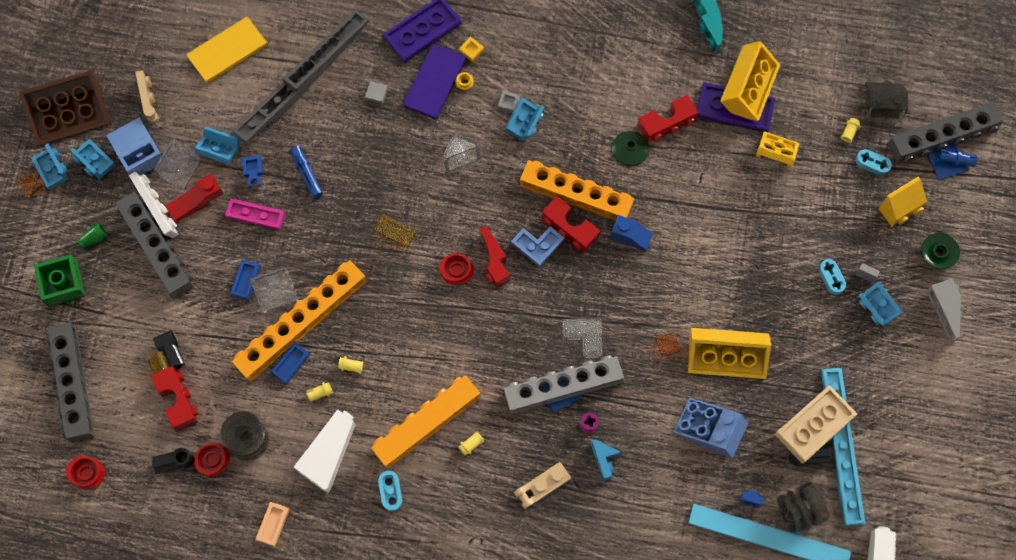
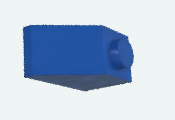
(631, 233)

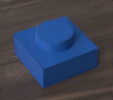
(751, 498)

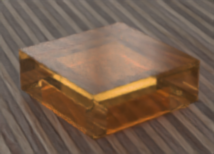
(31, 183)
(668, 344)

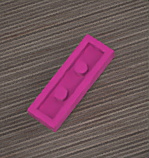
(255, 214)

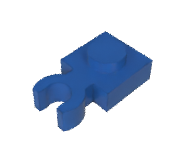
(252, 168)

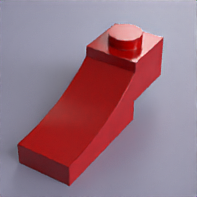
(195, 198)
(496, 271)

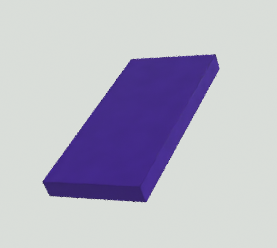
(422, 29)
(434, 81)
(712, 109)

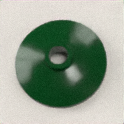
(627, 155)
(946, 245)

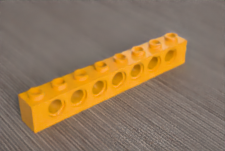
(252, 369)

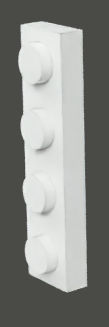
(156, 208)

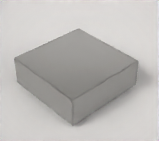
(376, 92)
(508, 101)
(867, 273)

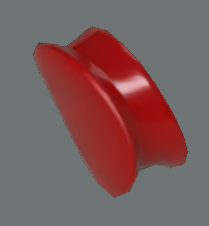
(456, 269)
(211, 459)
(85, 472)

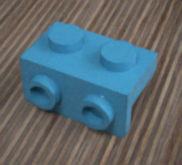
(524, 119)
(218, 146)
(93, 158)
(50, 168)
(880, 304)

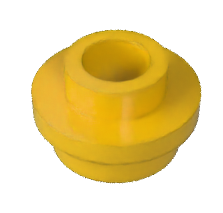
(464, 76)

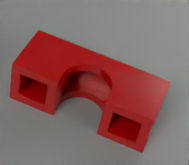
(655, 127)
(580, 236)
(182, 413)

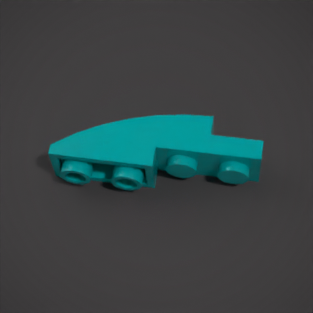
(710, 22)

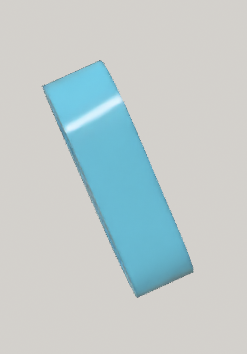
(873, 162)
(835, 274)

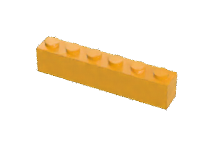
(425, 422)

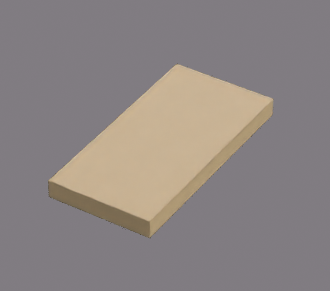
(815, 424)

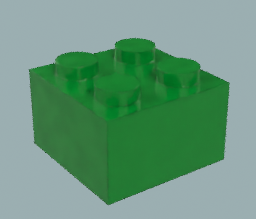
(59, 280)

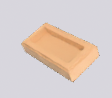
(272, 524)

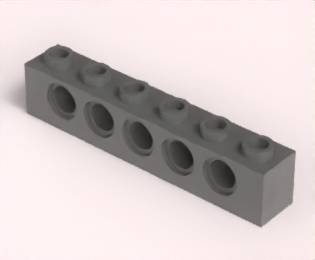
(987, 114)
(175, 285)
(83, 427)

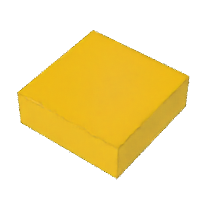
(471, 49)

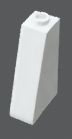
(326, 452)
(882, 544)

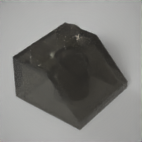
(886, 100)

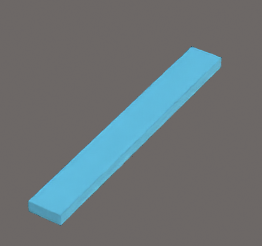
(845, 459)
(764, 535)

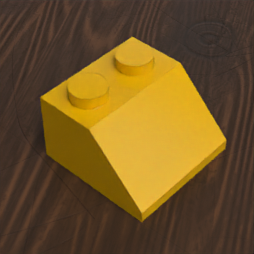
(904, 202)

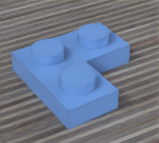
(537, 249)

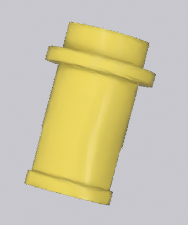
(850, 130)
(350, 365)
(319, 392)
(470, 444)

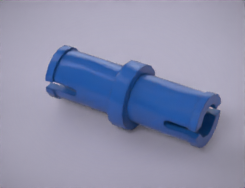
(957, 157)

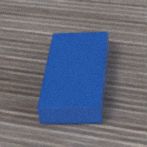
(242, 286)
(290, 363)

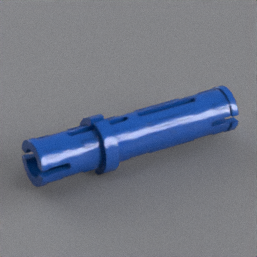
(302, 164)

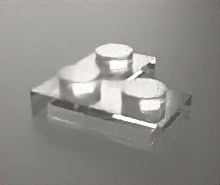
(588, 331)

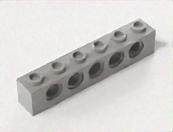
(537, 398)

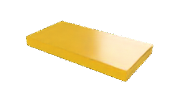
(227, 50)

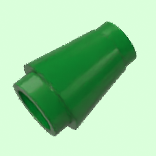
(93, 235)

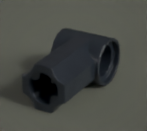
(168, 344)
(822, 456)
(171, 461)

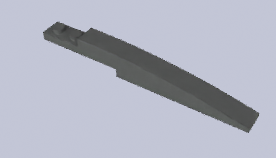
(301, 77)

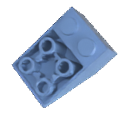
(135, 147)
(711, 427)

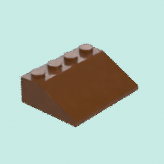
(65, 107)

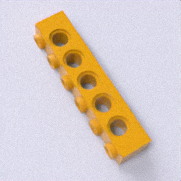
(582, 200)

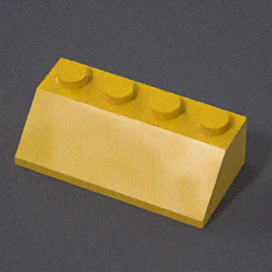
(750, 81)
(729, 353)

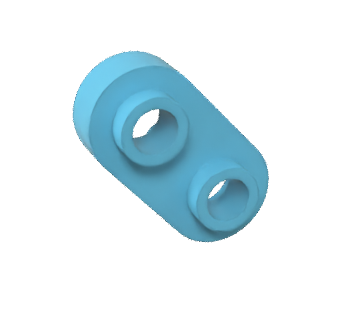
(390, 491)

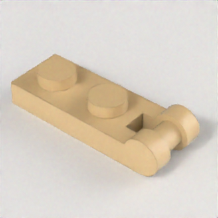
(147, 97)
(543, 485)

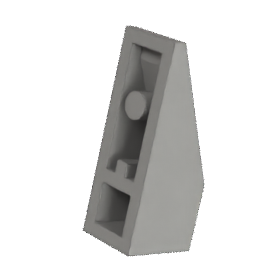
(947, 304)

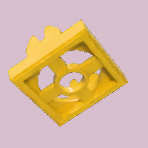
(787, 146)

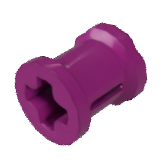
(592, 418)

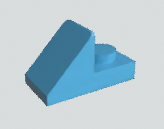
(602, 454)

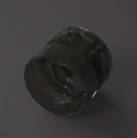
(241, 426)
(802, 508)

